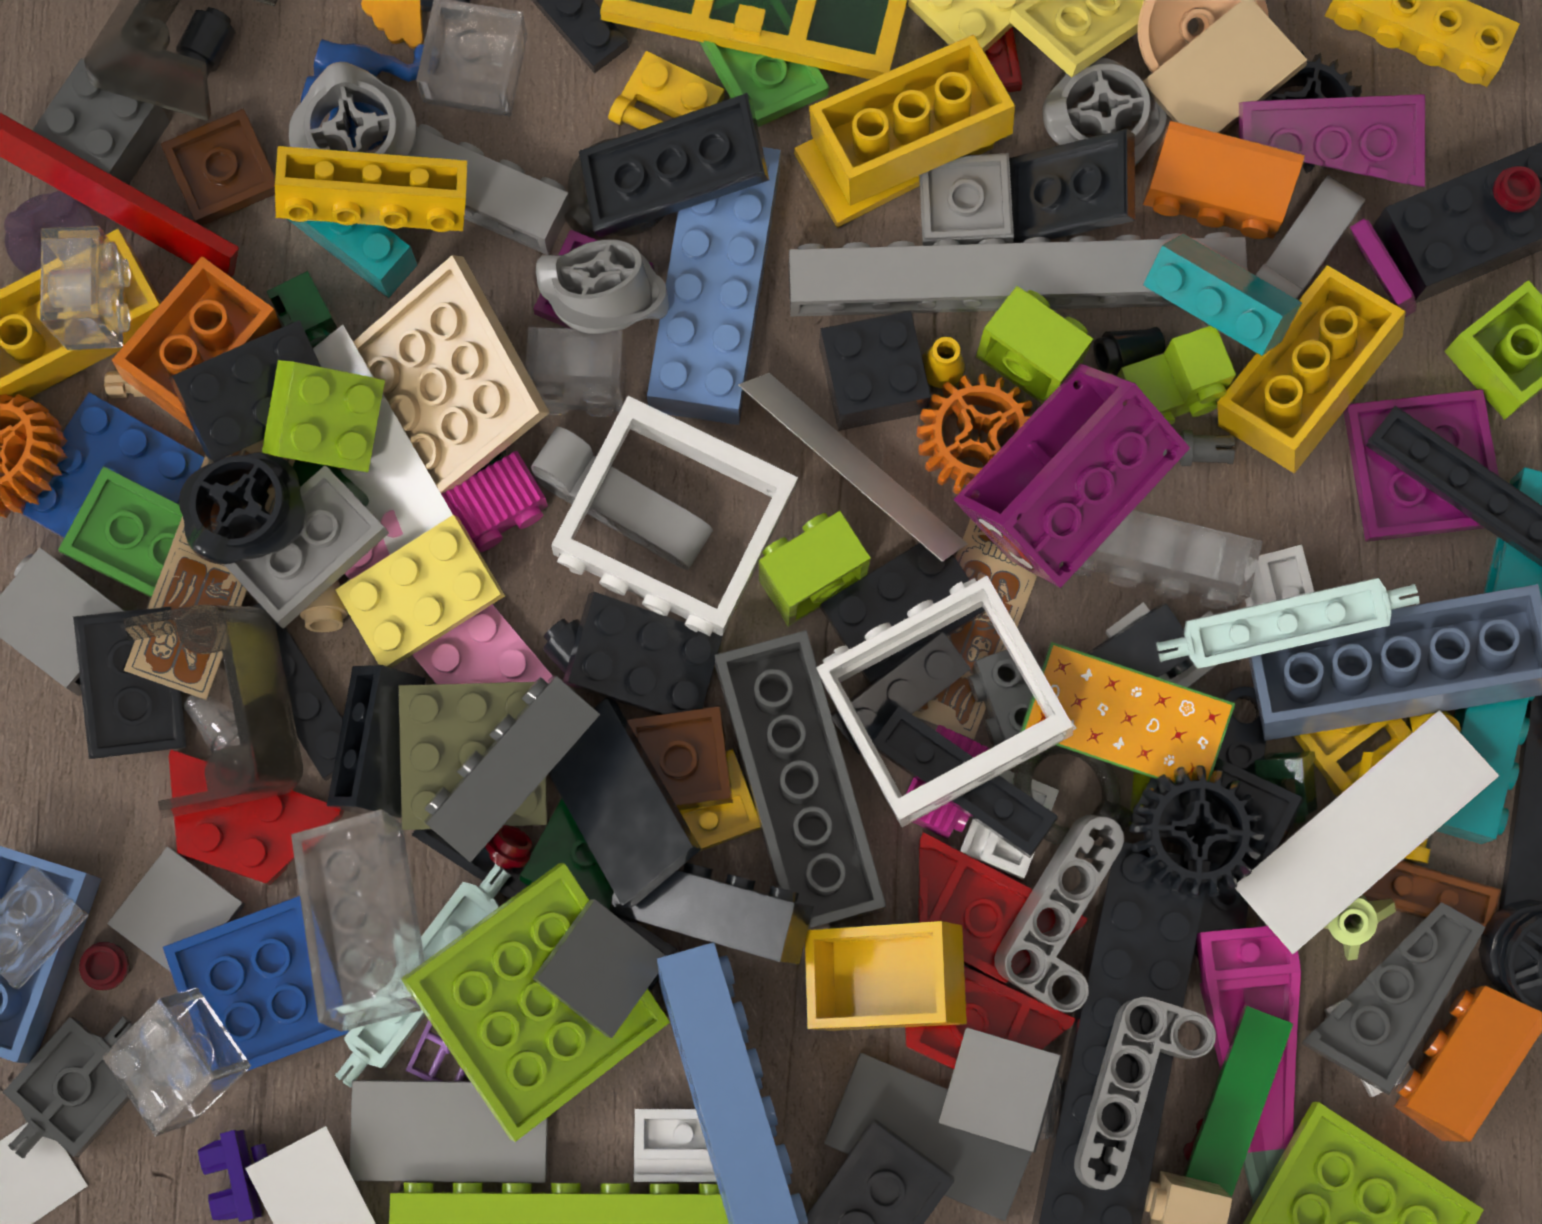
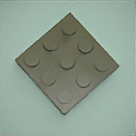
(441, 730)

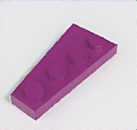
(1350, 134)

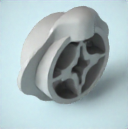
(1102, 76)
(342, 86)
(602, 286)

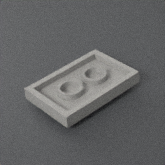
(332, 541)

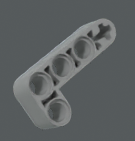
(1311, 237)
(621, 501)
(1067, 908)
(1132, 1096)

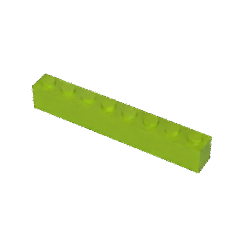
(560, 1206)

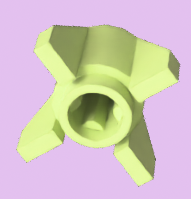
(1361, 925)

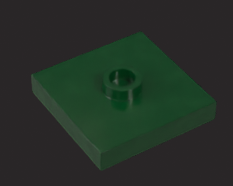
(565, 844)

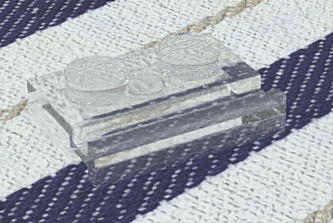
(34, 924)

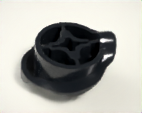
(255, 476)

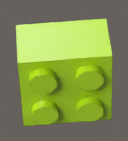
(1033, 344)
(1504, 351)
(323, 416)
(812, 566)

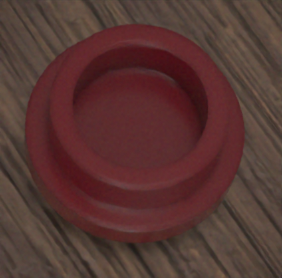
(1517, 189)
(509, 847)
(104, 966)

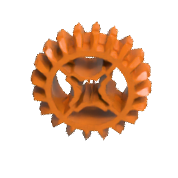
(962, 403)
(28, 452)

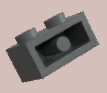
(1004, 692)

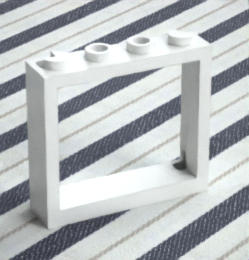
(705, 450)
(923, 621)

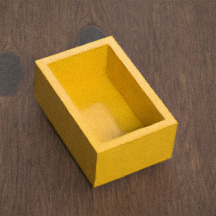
(885, 976)

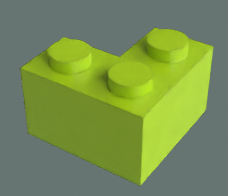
(1187, 376)

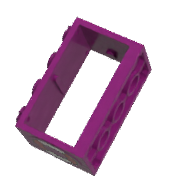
(1072, 473)

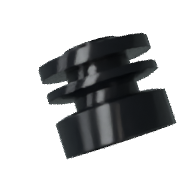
(1513, 951)

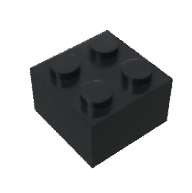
(874, 370)

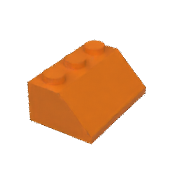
(1222, 180)
(1469, 1063)

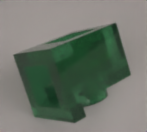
(1296, 766)

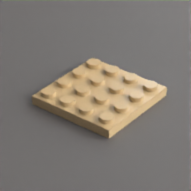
(451, 374)

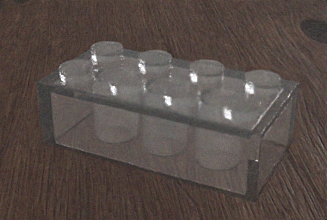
(1177, 560)
(358, 919)

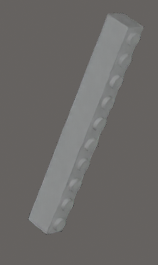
(981, 274)

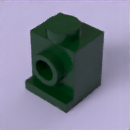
(301, 301)

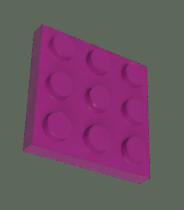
(1390, 499)

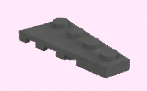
(1392, 1008)

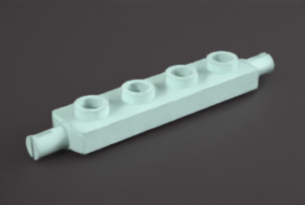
(1287, 623)
(380, 1041)

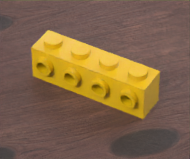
(1437, 32)
(370, 189)

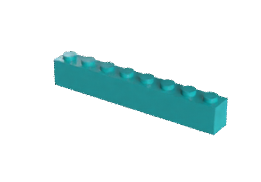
(1501, 726)

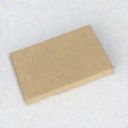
(1227, 64)

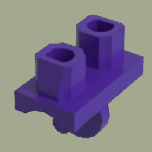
(233, 1154)

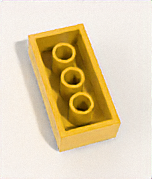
(912, 119)
(29, 351)
(1307, 381)

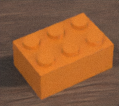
(191, 325)

